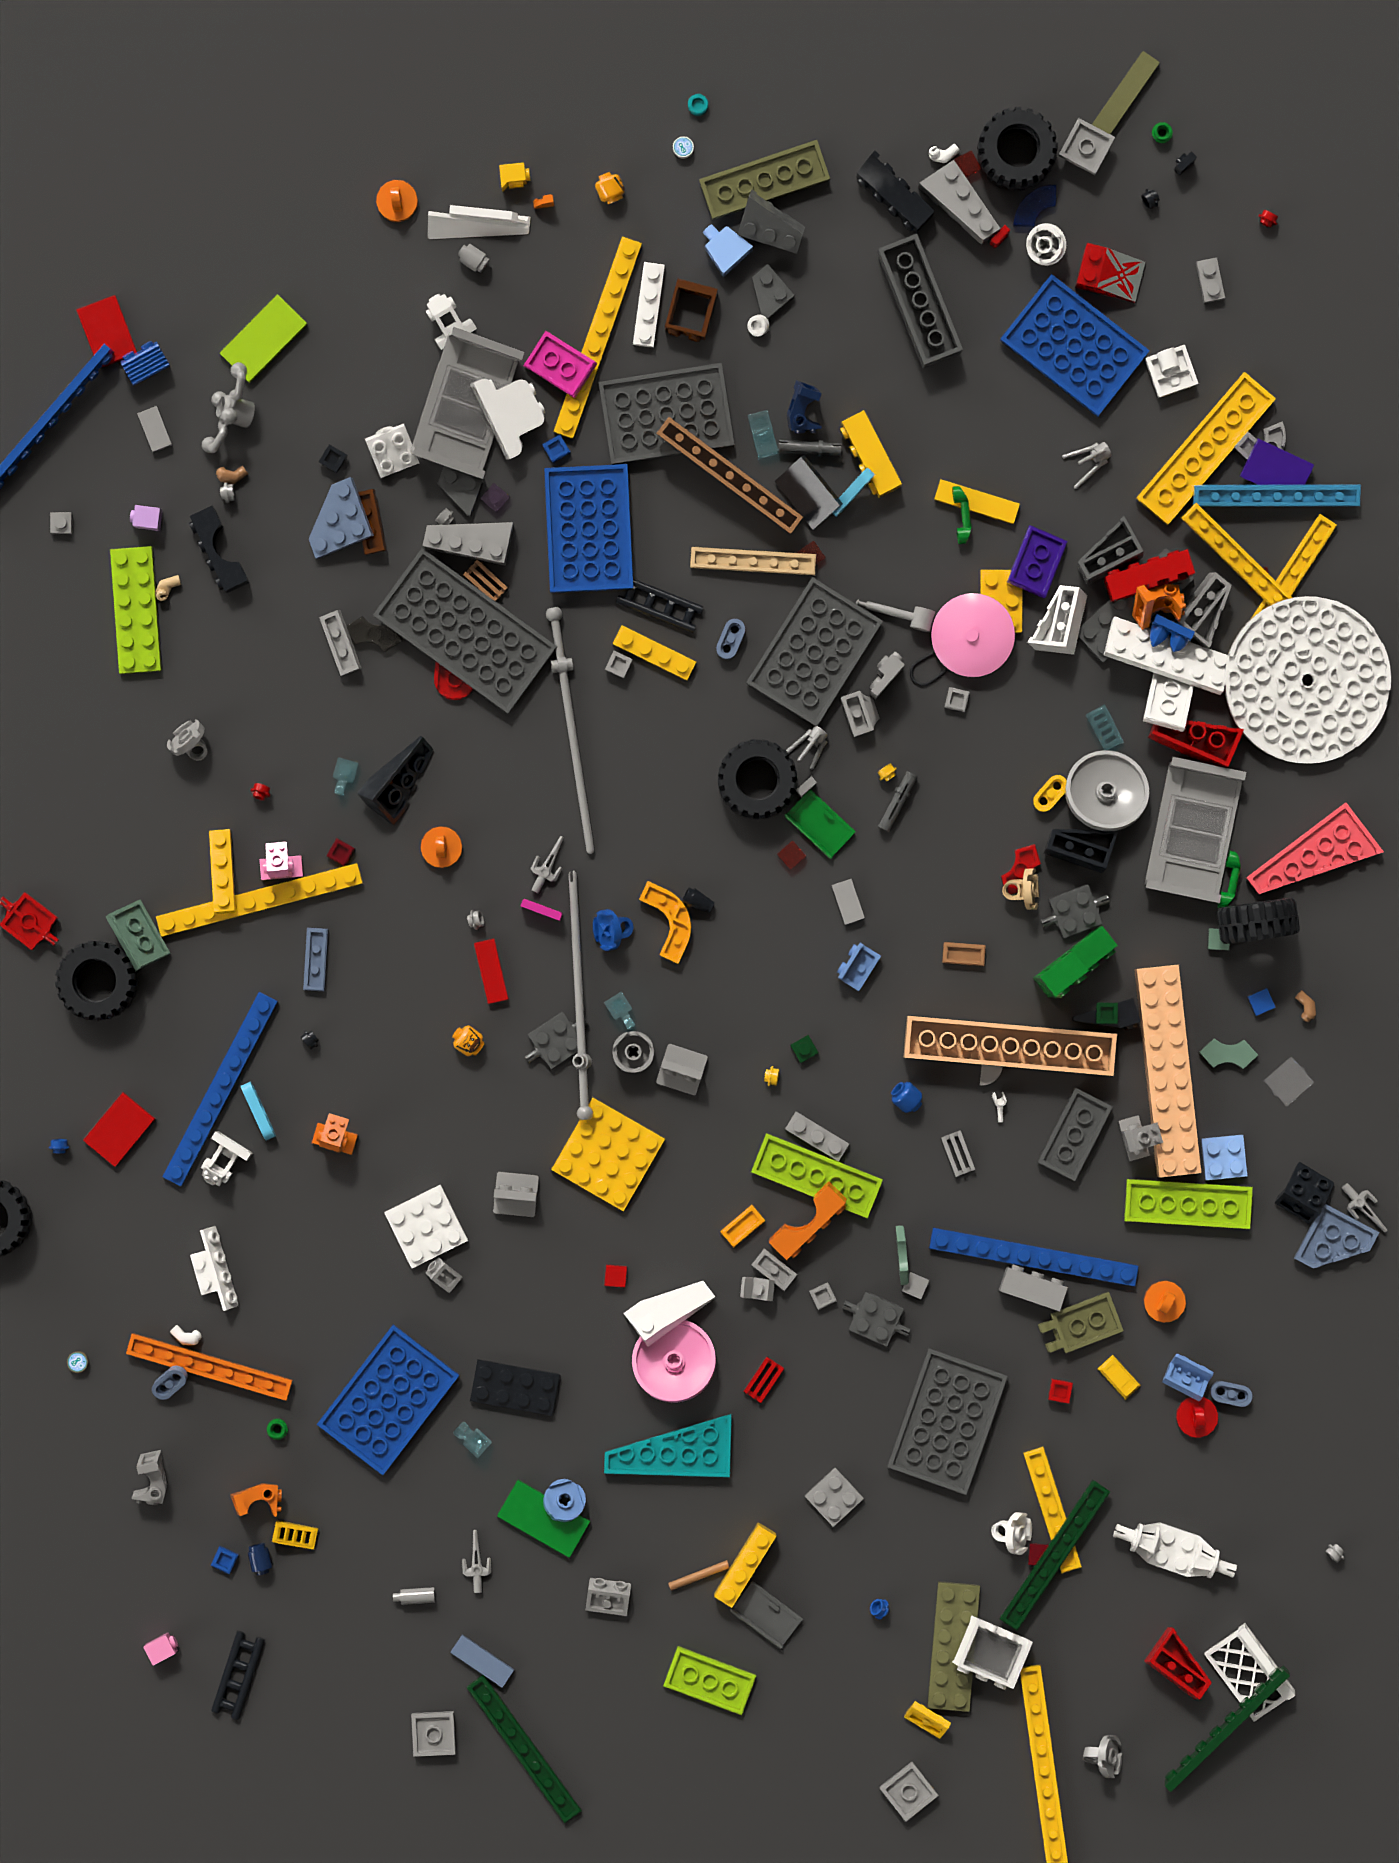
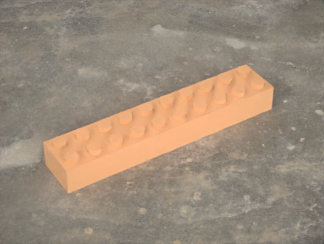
(1010, 1045)
(1168, 1069)

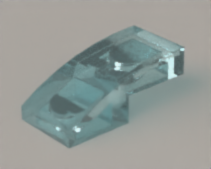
(763, 434)

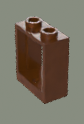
(694, 289)

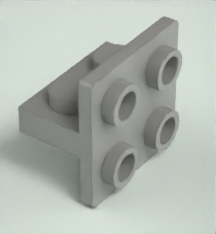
(681, 1069)
(515, 1194)

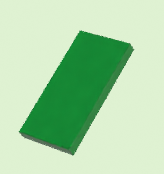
(526, 1512)

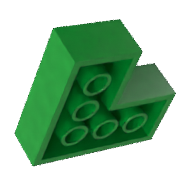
(1074, 963)

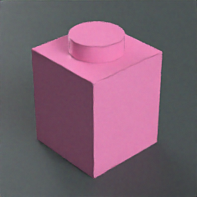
(161, 1648)

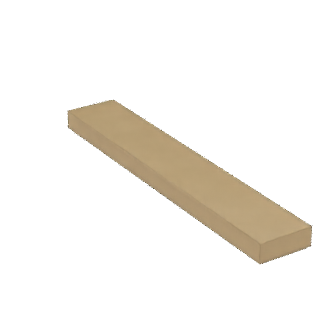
(753, 561)

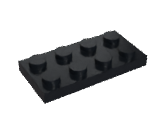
(514, 1387)

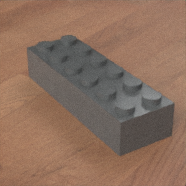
(919, 301)

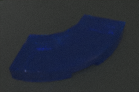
(1034, 204)

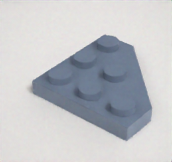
(340, 520)
(1334, 1238)

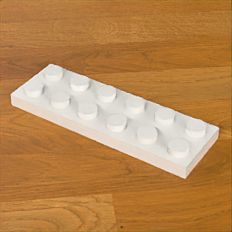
(1191, 665)

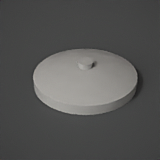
(1107, 790)

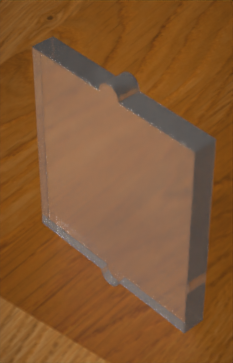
(1288, 1081)

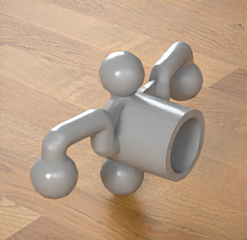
(230, 409)

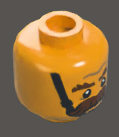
(610, 188)
(468, 1040)

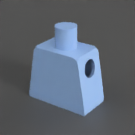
(726, 248)

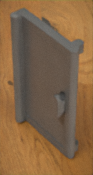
(767, 1617)

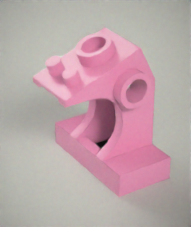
(278, 864)

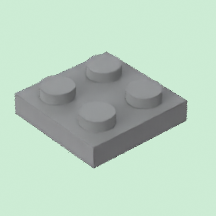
(1086, 146)
(834, 1496)
(433, 1733)
(908, 1791)

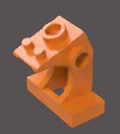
(1156, 599)
(334, 1135)
(244, 1498)

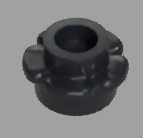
(1150, 198)
(310, 1039)

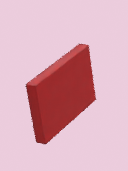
(106, 324)
(119, 1129)

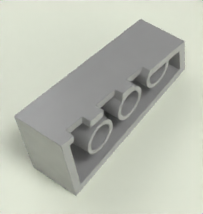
(959, 200)
(475, 541)

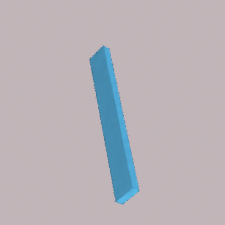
(1276, 495)

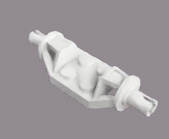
(1174, 1550)

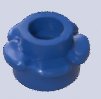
(59, 1145)
(879, 1608)

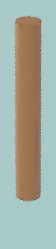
(698, 1575)

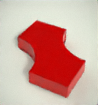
(1024, 859)

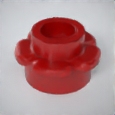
(1268, 218)
(260, 791)

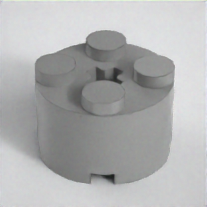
(645, 1051)

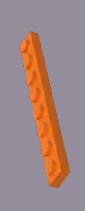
(209, 1366)

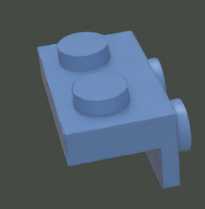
(858, 967)
(1187, 1377)

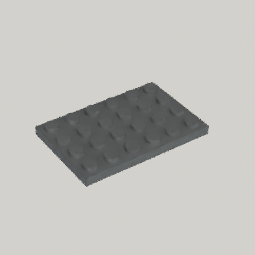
(641, 404)
(814, 652)
(947, 1421)

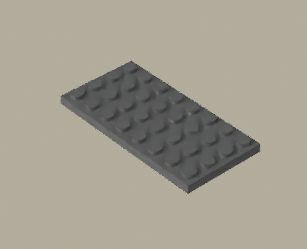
(464, 631)

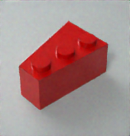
(1177, 1664)

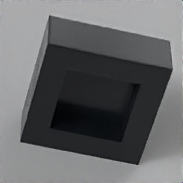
(1184, 162)
(333, 458)

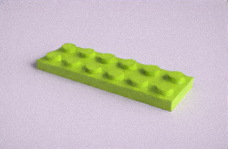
(135, 610)
(811, 1171)
(1188, 1203)

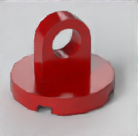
(1197, 1417)

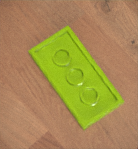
(264, 337)
(709, 1680)

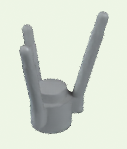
(1098, 453)
(816, 737)

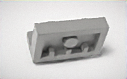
(608, 1596)

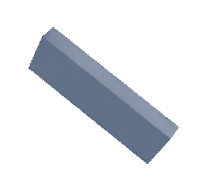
(315, 959)
(482, 1660)

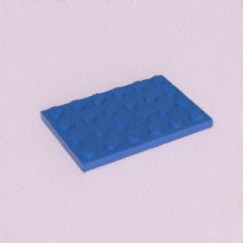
(1074, 345)
(588, 528)
(388, 1399)

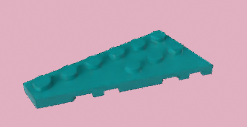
(688, 1451)

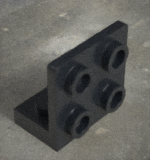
(1305, 1193)

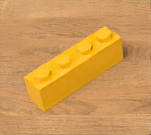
(870, 453)
(745, 1565)

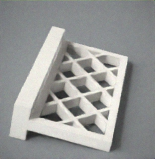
(1261, 1658)

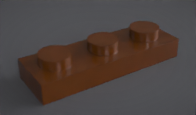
(377, 542)

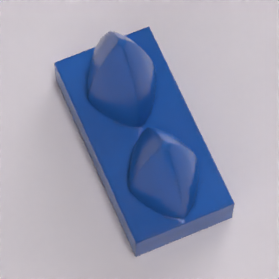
(1163, 627)

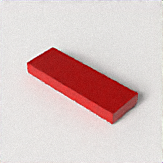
(491, 971)

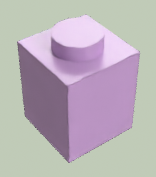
(146, 517)

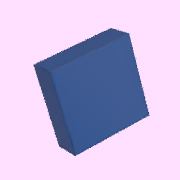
(556, 448)
(1261, 1002)
(224, 1559)

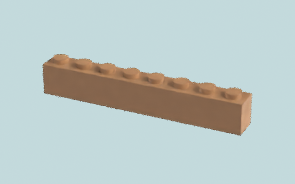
(729, 475)

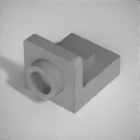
(443, 1274)
(757, 1288)

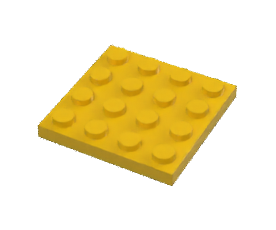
(608, 1154)

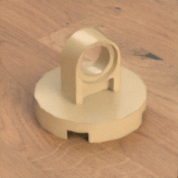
(1027, 889)

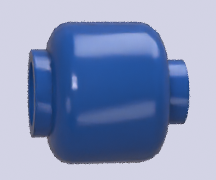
(906, 1097)

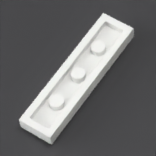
(648, 304)

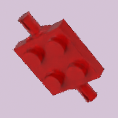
(28, 921)

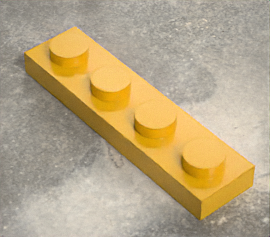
(654, 653)
(222, 871)

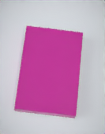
(560, 364)

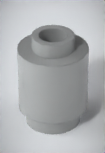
(473, 258)

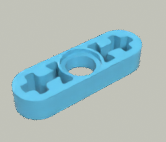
(854, 489)
(258, 1111)

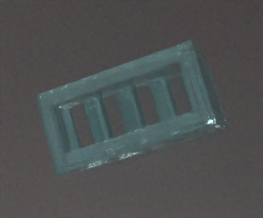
(1090, 716)

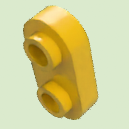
(1049, 793)

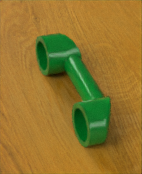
(960, 497)
(1233, 862)

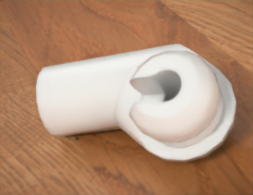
(943, 156)
(186, 1338)

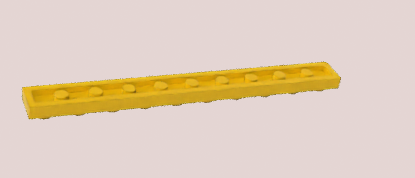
(600, 331)
(262, 899)
(1043, 1764)

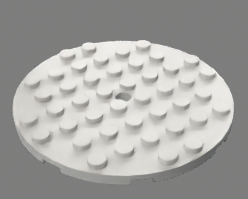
(1347, 673)

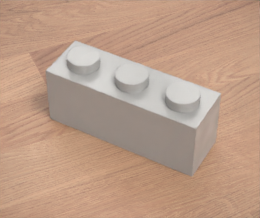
(1033, 1287)

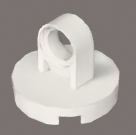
(1017, 1532)

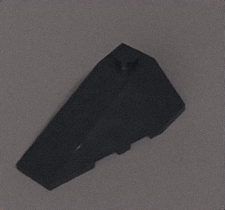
(391, 785)

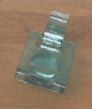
(344, 772)
(619, 1007)
(475, 1441)

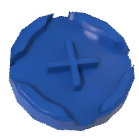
(608, 929)

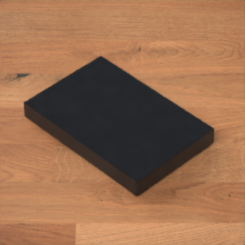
(808, 492)

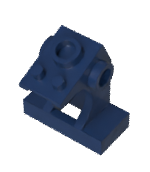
(801, 398)

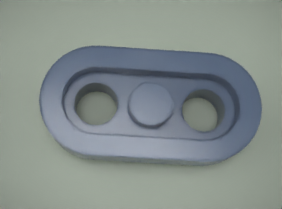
(730, 639)
(171, 1381)
(1230, 1393)

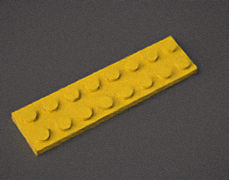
(1205, 448)

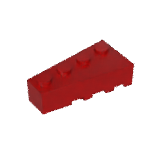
(1154, 573)
(1201, 741)

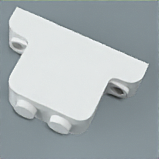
(509, 412)

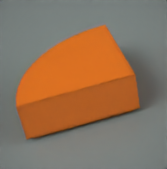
(547, 201)

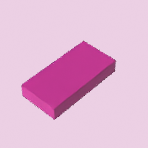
(541, 909)

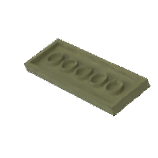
(768, 176)
(954, 1606)

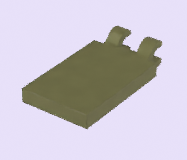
(1082, 1323)

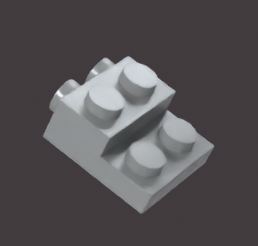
(888, 670)

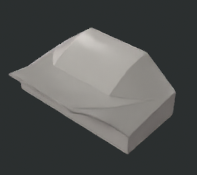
(860, 712)

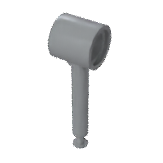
(920, 619)

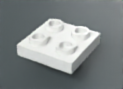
(1171, 371)
(391, 450)

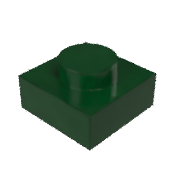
(1106, 1013)
(804, 1048)

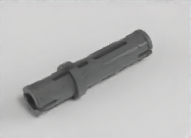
(815, 448)
(908, 779)

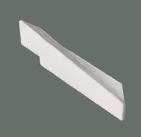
(475, 222)

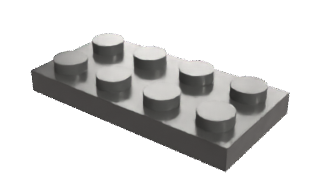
(1074, 1134)

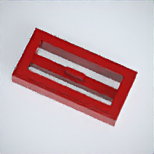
(754, 1394)

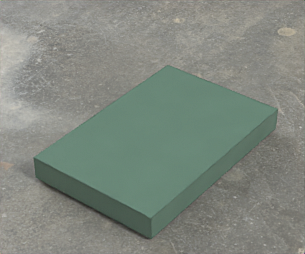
(137, 935)

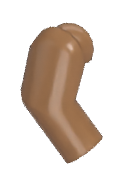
(230, 476)
(1309, 1006)

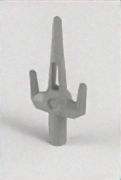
(545, 872)
(1359, 1202)
(476, 1569)

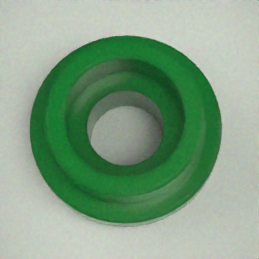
(1162, 126)
(270, 1429)

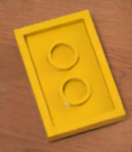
(995, 585)

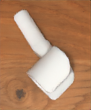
(999, 1103)

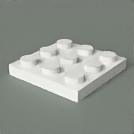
(426, 1226)

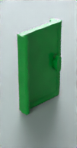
(817, 823)

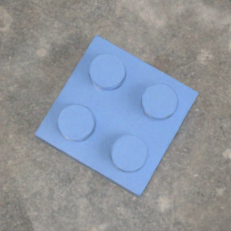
(1224, 1157)

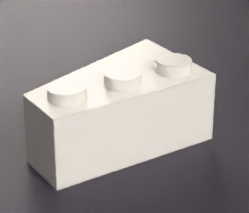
(1061, 623)

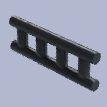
(665, 616)
(227, 1682)

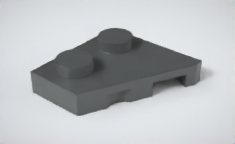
(770, 291)
(460, 488)

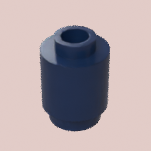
(259, 1558)

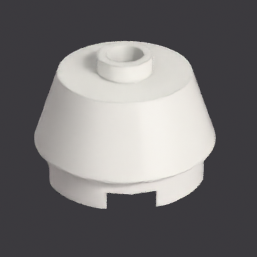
(1046, 244)

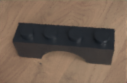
(207, 525)

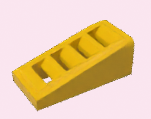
(287, 1525)

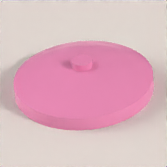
(973, 635)
(676, 1364)

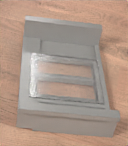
(452, 422)
(1194, 829)

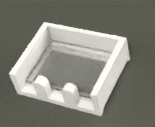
(992, 1653)

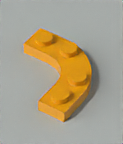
(678, 919)

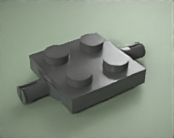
(1075, 911)
(554, 1040)
(876, 1318)

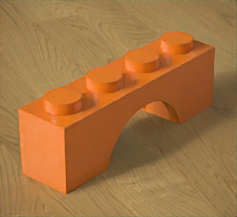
(790, 1239)

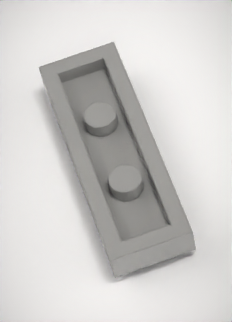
(340, 642)
(817, 1136)

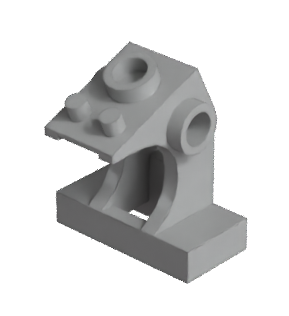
(1139, 1137)
(152, 1466)

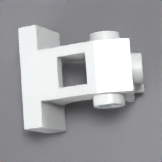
(441, 305)
(215, 1174)

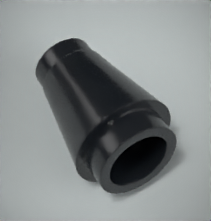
(695, 899)

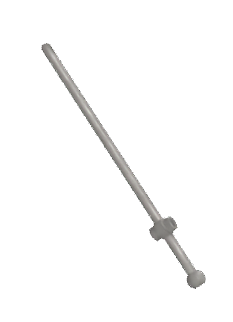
(561, 666)
(581, 1060)

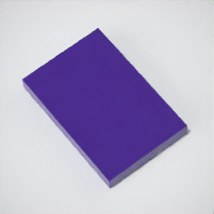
(1275, 466)
(1037, 561)

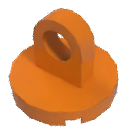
(397, 200)
(441, 847)
(1164, 1301)

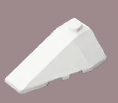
(662, 1313)

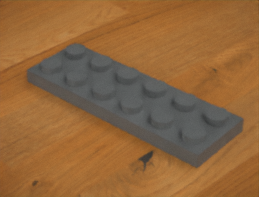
(1096, 629)

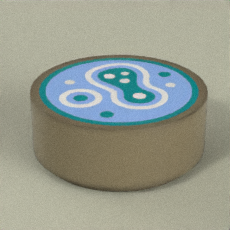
(77, 1361)

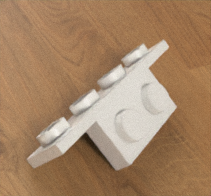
(212, 1269)

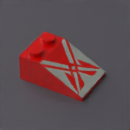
(1109, 273)

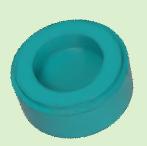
(698, 104)

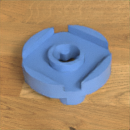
(570, 1490)

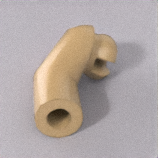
(165, 585)

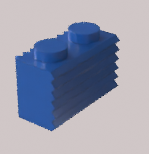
(144, 363)

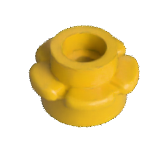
(887, 772)
(771, 1076)

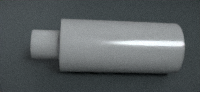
(415, 1596)

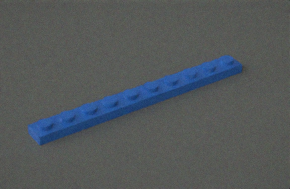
(50, 417)
(220, 1089)
(1033, 1256)

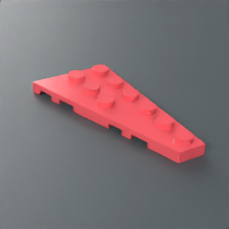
(1326, 846)

